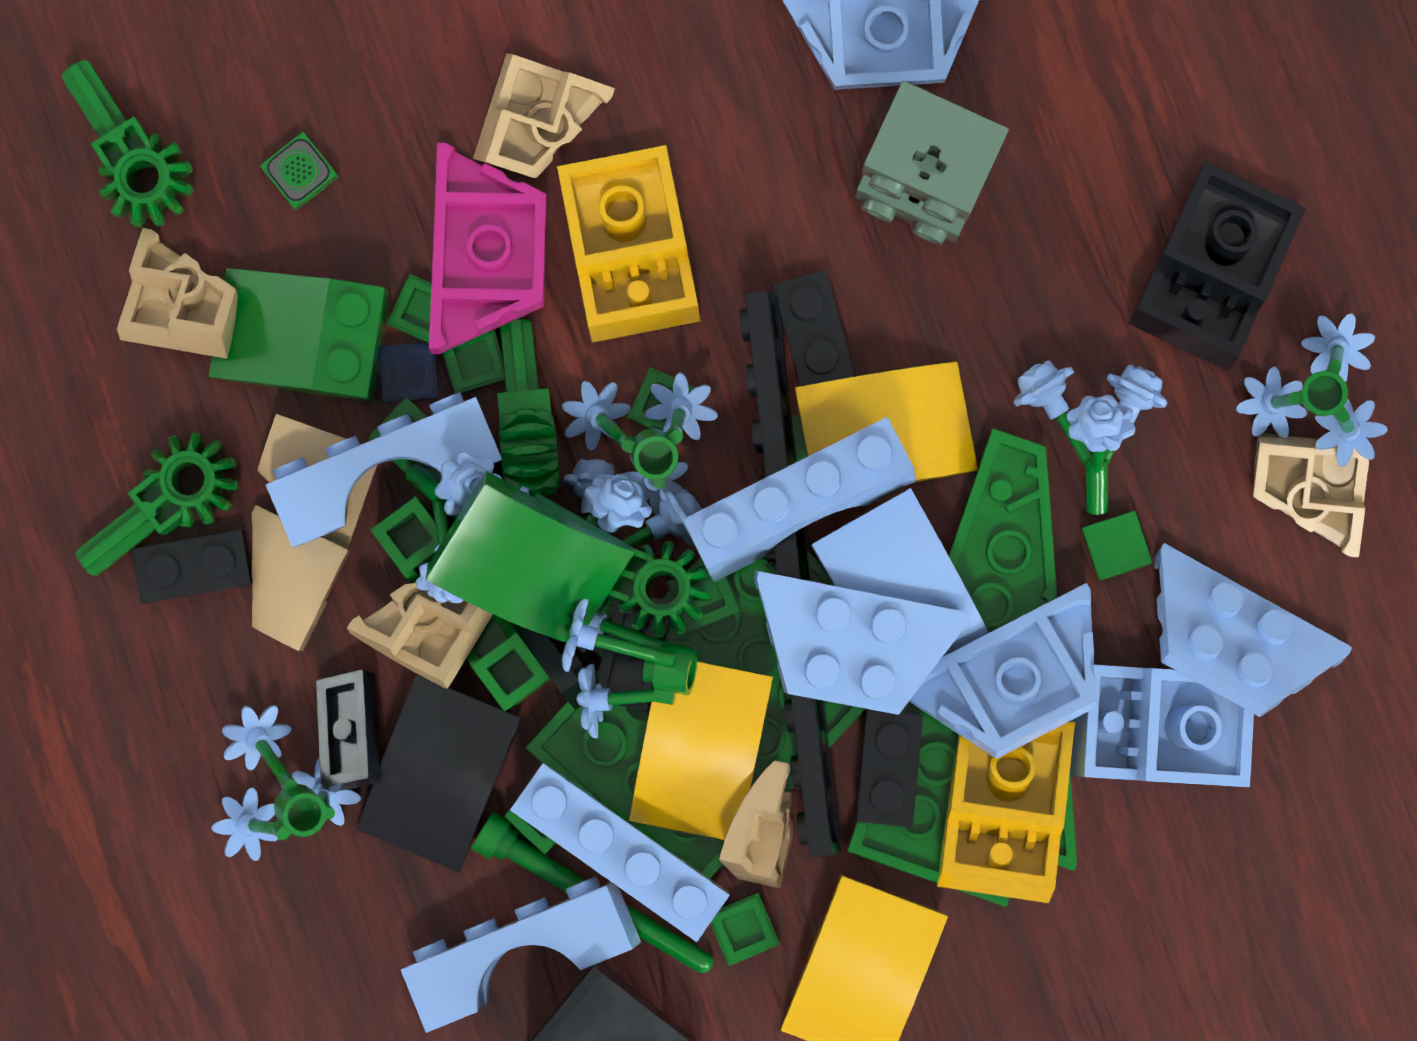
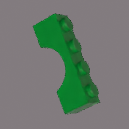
(499, 653)

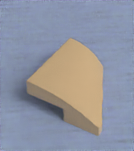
(535, 114)
(176, 302)
(1313, 487)
(288, 581)
(423, 632)
(761, 830)

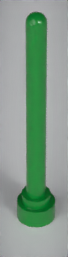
(501, 841)

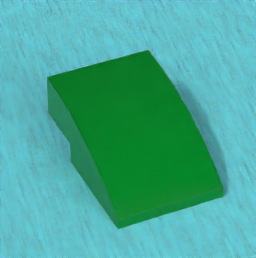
(527, 559)

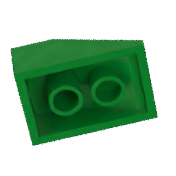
(305, 334)

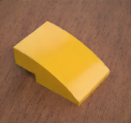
(628, 243)
(921, 403)
(701, 753)
(1007, 818)
(863, 966)

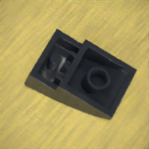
(1217, 266)
(439, 773)

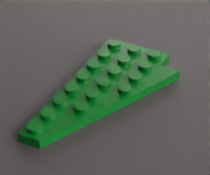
(1008, 570)

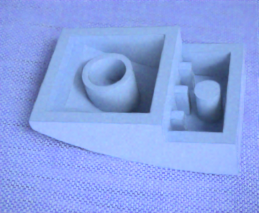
(900, 557)
(1161, 730)

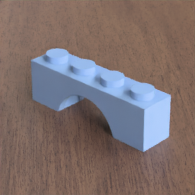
(831, 480)
(315, 497)
(620, 851)
(456, 979)

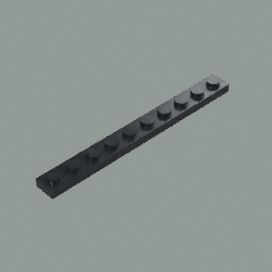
(775, 438)

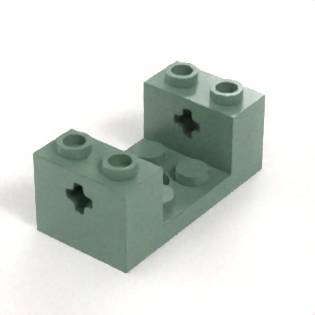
(934, 155)

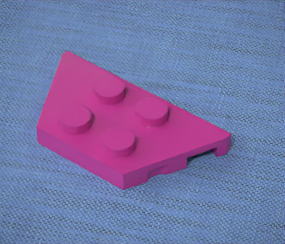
(484, 250)

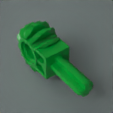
(127, 150)
(525, 416)
(161, 502)
(642, 569)

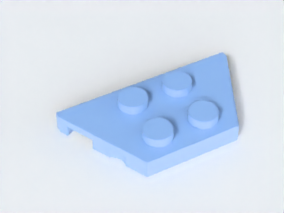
(883, 39)
(1235, 637)
(853, 642)
(1017, 677)

